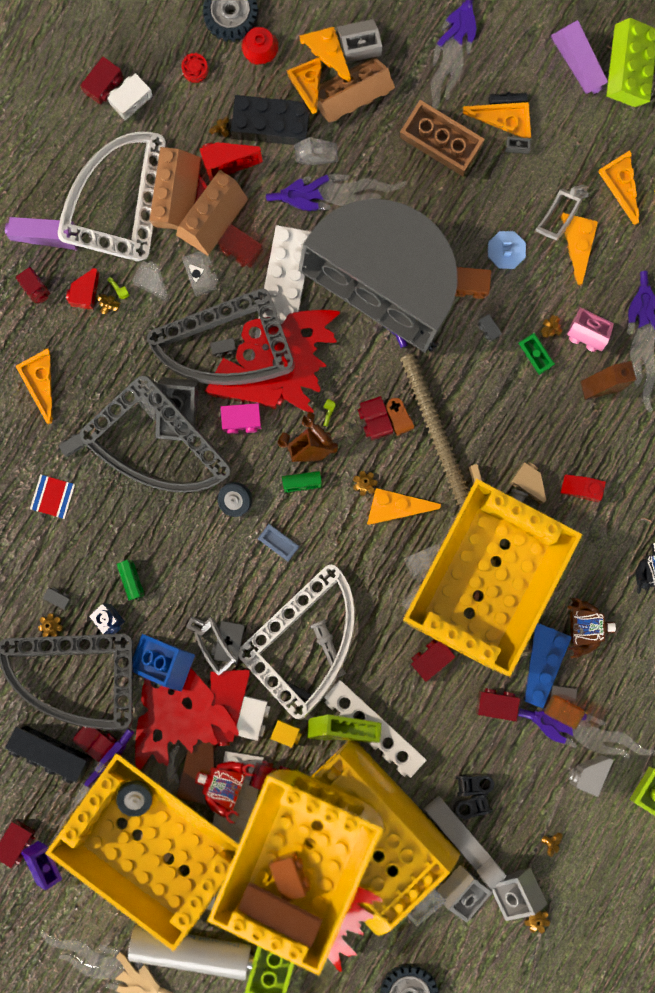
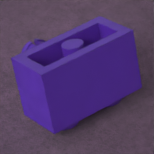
(41, 865)

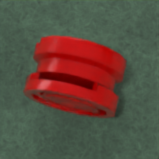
(194, 68)

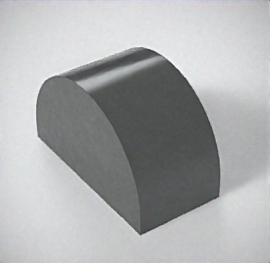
(385, 265)

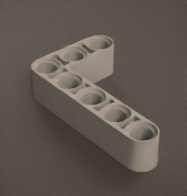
(465, 842)

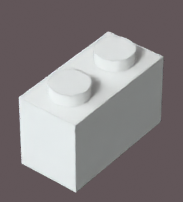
(129, 96)
(252, 717)

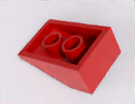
(229, 157)

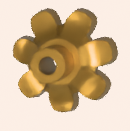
(221, 127)
(108, 303)
(552, 327)
(364, 486)
(53, 625)
(552, 843)
(539, 917)

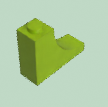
(343, 728)

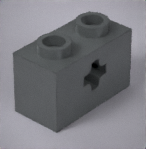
(236, 633)

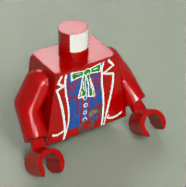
(223, 786)

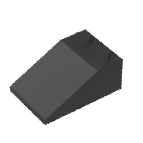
(185, 396)

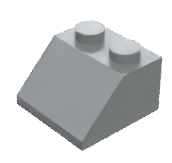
(591, 774)
(463, 893)
(519, 895)

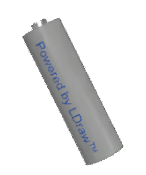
(194, 954)

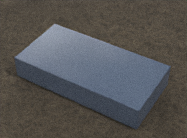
(278, 542)

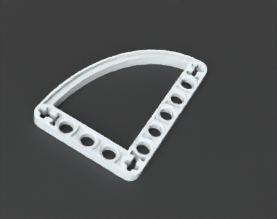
(142, 205)
(285, 623)

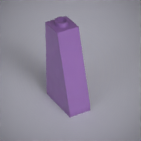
(580, 57)
(37, 232)

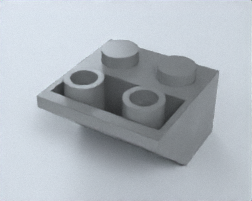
(360, 40)

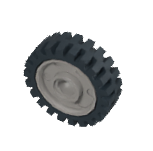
(230, 25)
(407, 979)

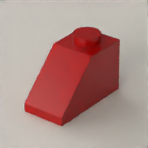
(84, 290)
(583, 487)

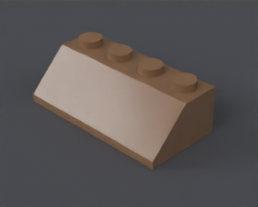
(367, 83)
(174, 187)
(212, 213)

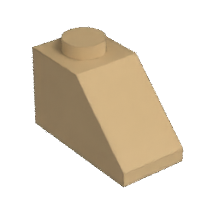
(530, 481)

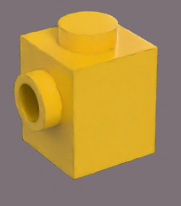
(286, 733)

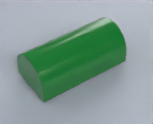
(536, 354)
(302, 481)
(130, 579)

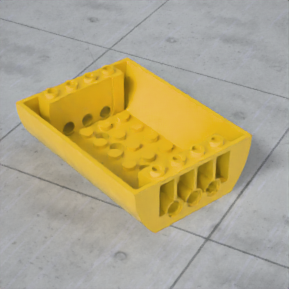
(511, 593)
(407, 837)
(334, 865)
(134, 871)

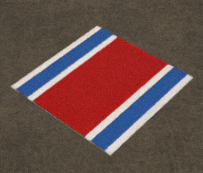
(52, 496)

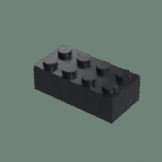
(269, 120)
(48, 753)

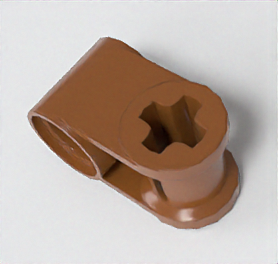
(399, 420)

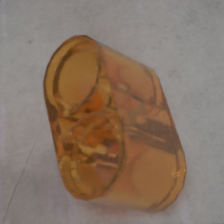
(564, 711)

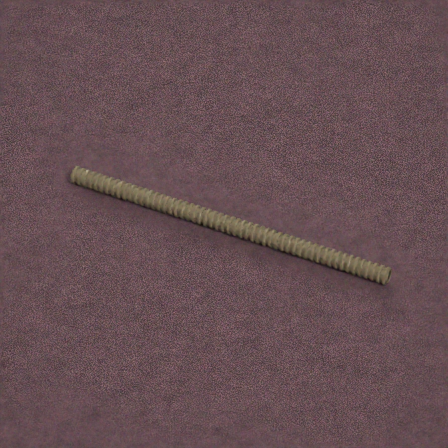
(439, 438)

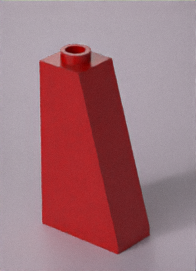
(247, 393)
(229, 692)

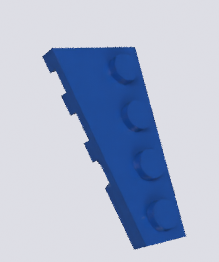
(545, 660)

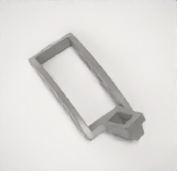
(581, 192)
(199, 632)

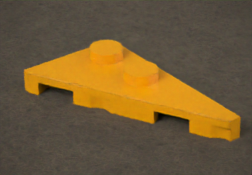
(327, 47)
(307, 82)
(508, 117)
(619, 179)
(580, 238)
(37, 378)
(391, 505)

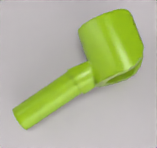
(122, 292)
(330, 406)

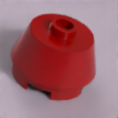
(259, 46)

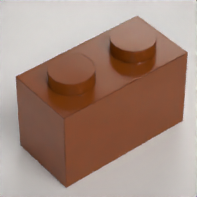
(473, 282)
(290, 876)

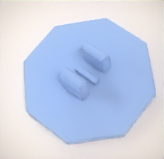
(506, 249)

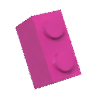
(241, 418)

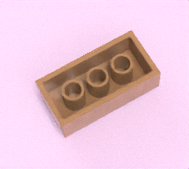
(441, 138)

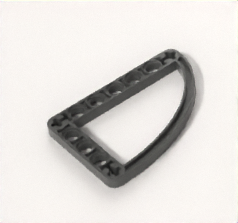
(201, 325)
(173, 422)
(75, 649)

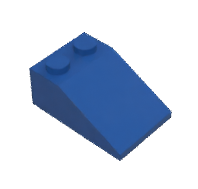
(162, 662)

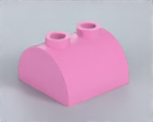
(590, 330)

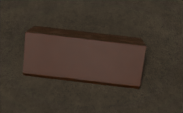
(280, 915)

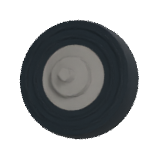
(234, 499)
(134, 798)

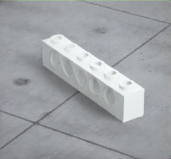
(414, 759)

